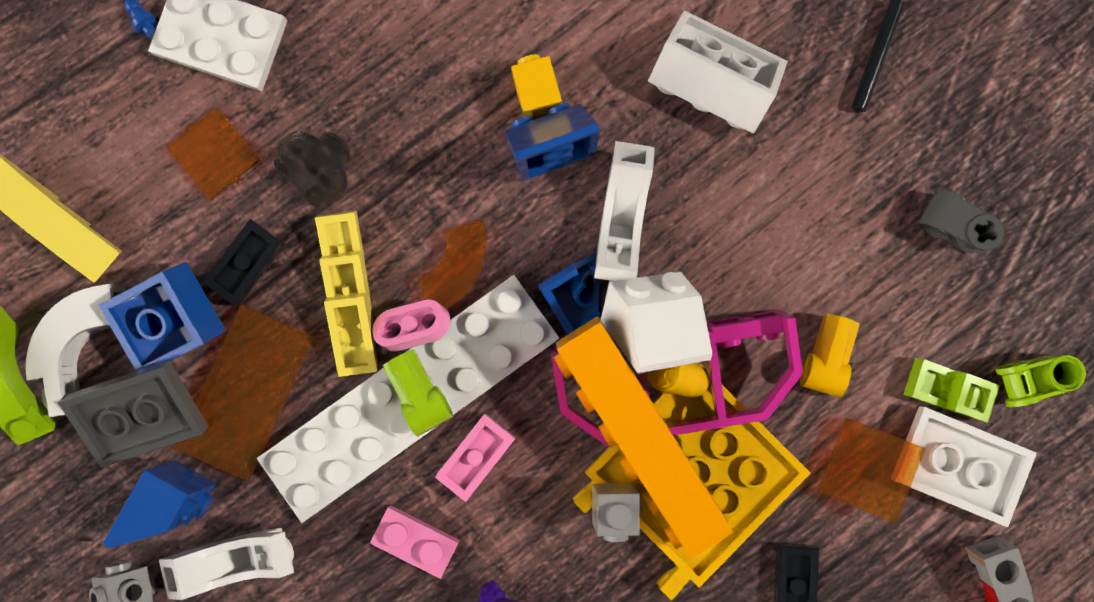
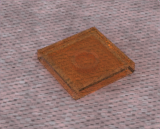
(871, 470)

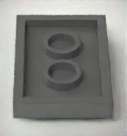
(134, 414)

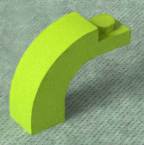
(20, 410)

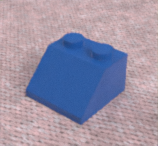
(162, 317)
(160, 502)

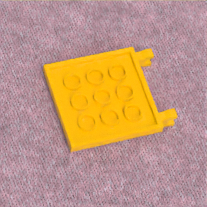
(739, 466)

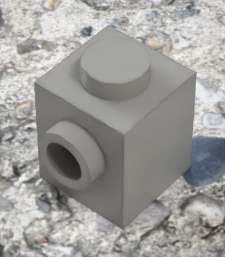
(615, 511)

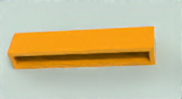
(643, 438)

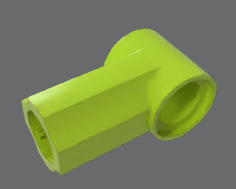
(422, 402)

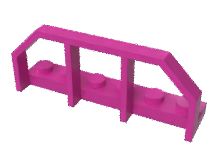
(725, 333)

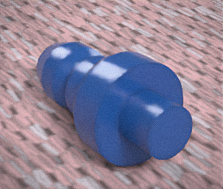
(142, 21)

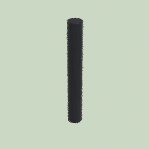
(877, 55)

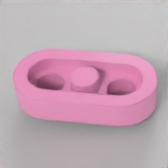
(414, 325)

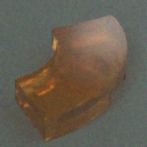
(459, 265)

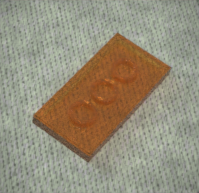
(247, 390)

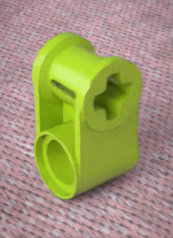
(1034, 379)

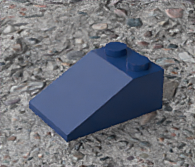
(552, 140)

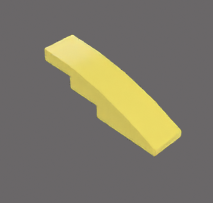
(53, 223)
(347, 293)

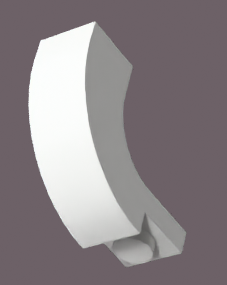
(624, 211)
(59, 339)
(226, 562)

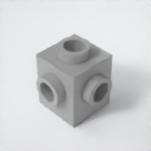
(123, 584)

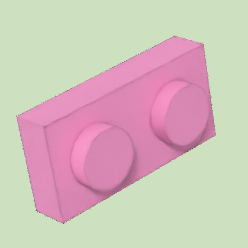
(475, 457)
(414, 541)

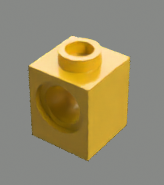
(535, 85)

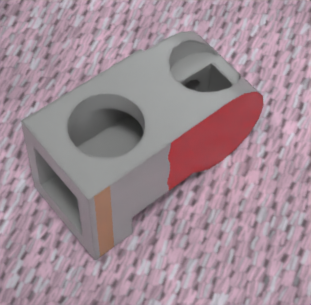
(1001, 570)

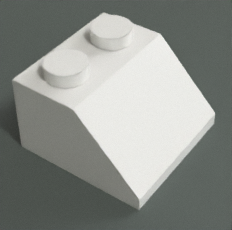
(657, 321)

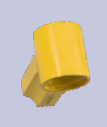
(828, 366)

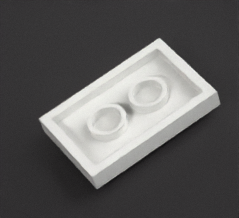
(220, 38)
(969, 466)

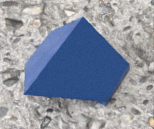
(574, 294)

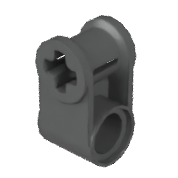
(954, 220)

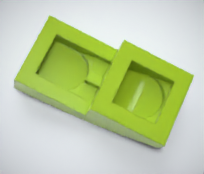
(951, 390)

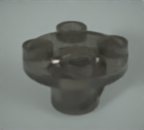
(314, 165)

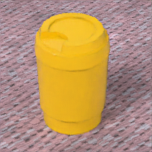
(682, 380)

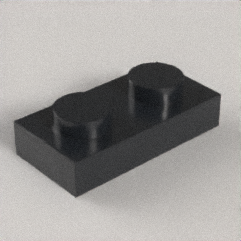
(243, 262)

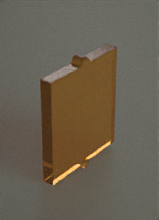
(213, 153)

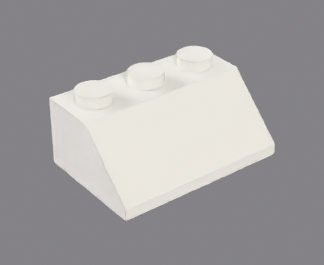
(718, 72)

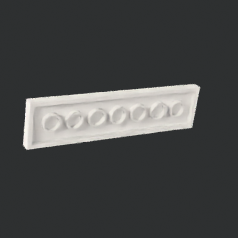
(368, 423)

